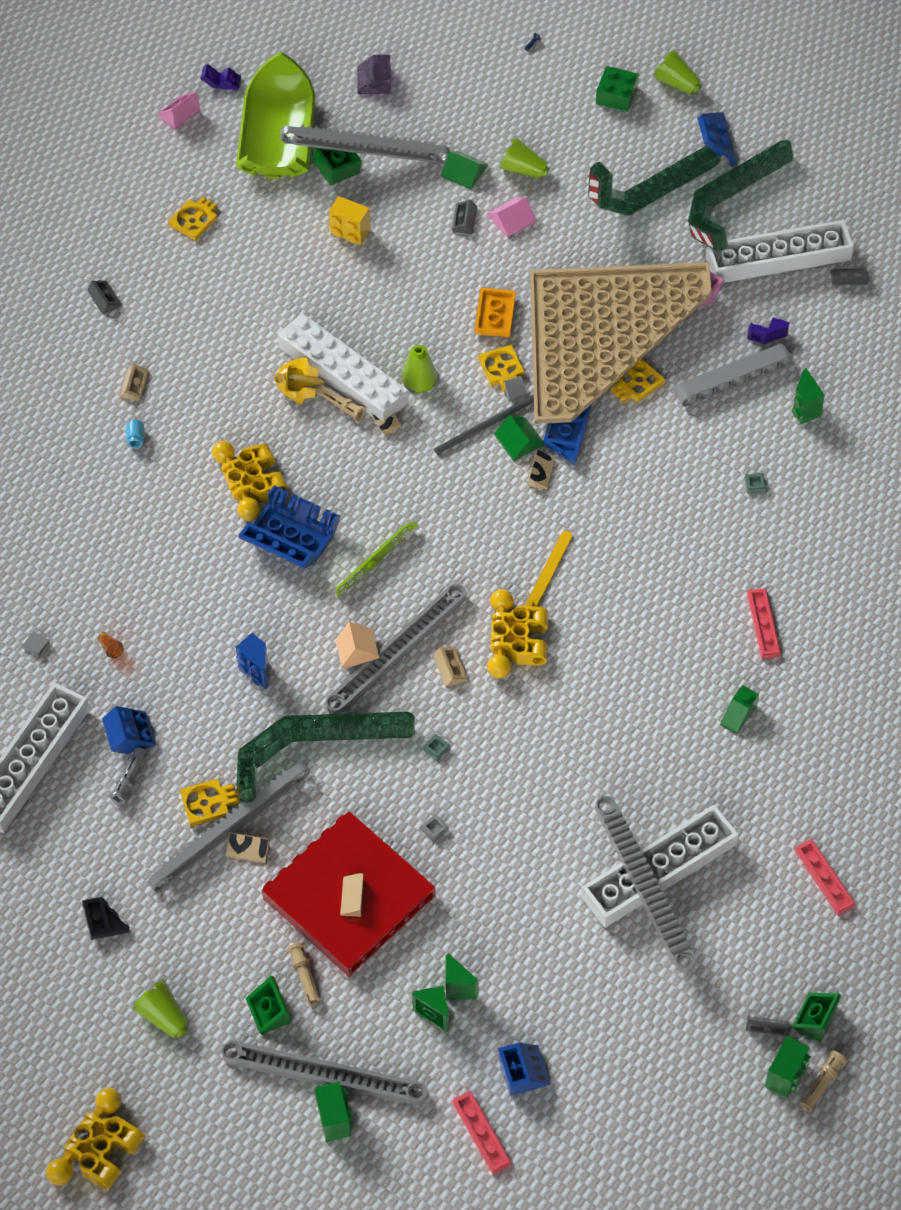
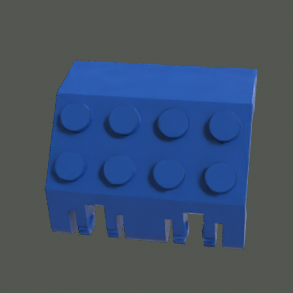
(292, 530)

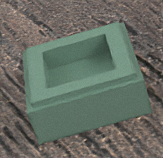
(755, 483)
(436, 747)

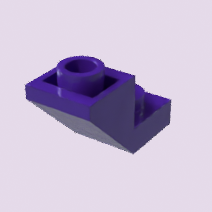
(226, 79)
(777, 329)

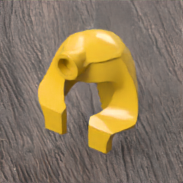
(294, 376)

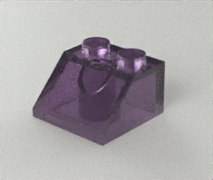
(374, 75)

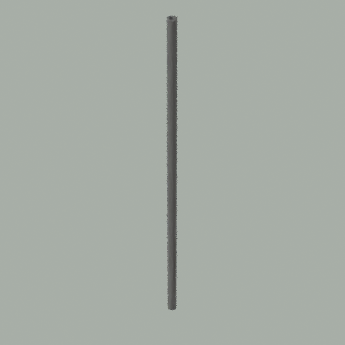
(487, 423)

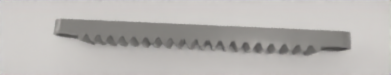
(364, 144)
(396, 649)
(231, 824)
(645, 884)
(324, 1072)

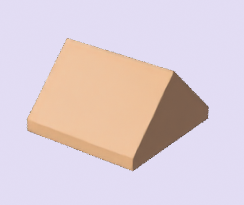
(356, 645)

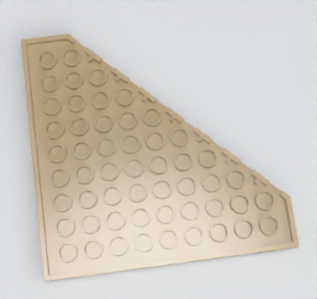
(600, 324)

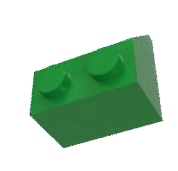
(807, 399)

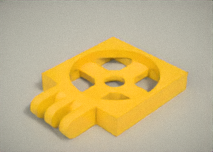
(203, 207)
(495, 354)
(626, 391)
(225, 796)

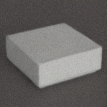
(514, 387)
(35, 644)
(434, 828)

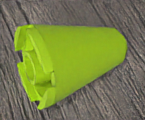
(678, 74)
(524, 161)
(419, 370)
(162, 1010)

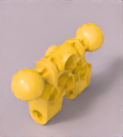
(249, 476)
(533, 650)
(103, 1173)

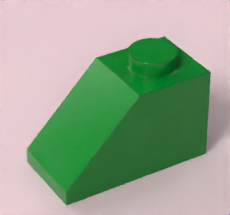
(740, 709)

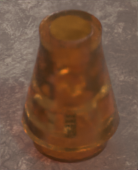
(111, 646)

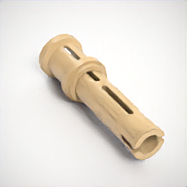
(346, 406)
(301, 965)
(828, 1073)

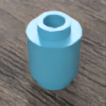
(135, 433)

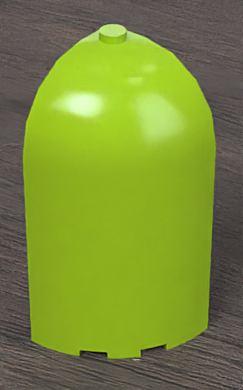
(275, 98)

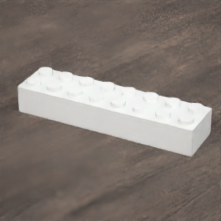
(782, 251)
(343, 368)
(37, 748)
(669, 858)

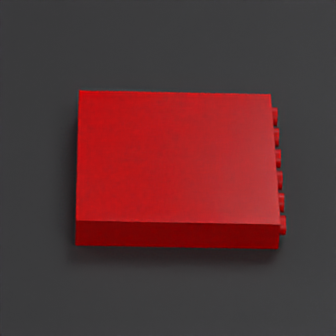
(312, 886)

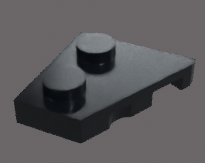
(102, 919)

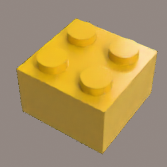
(349, 220)

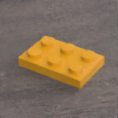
(495, 312)

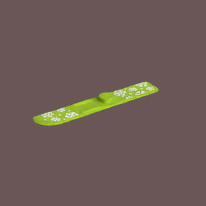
(371, 562)

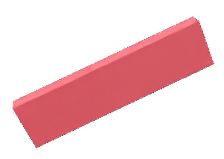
(763, 623)
(824, 877)
(481, 1132)

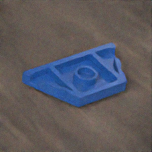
(716, 135)
(567, 437)

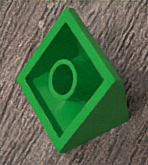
(463, 169)
(518, 437)
(459, 981)
(268, 1006)
(432, 1006)
(816, 1014)

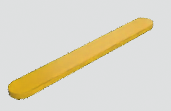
(549, 569)

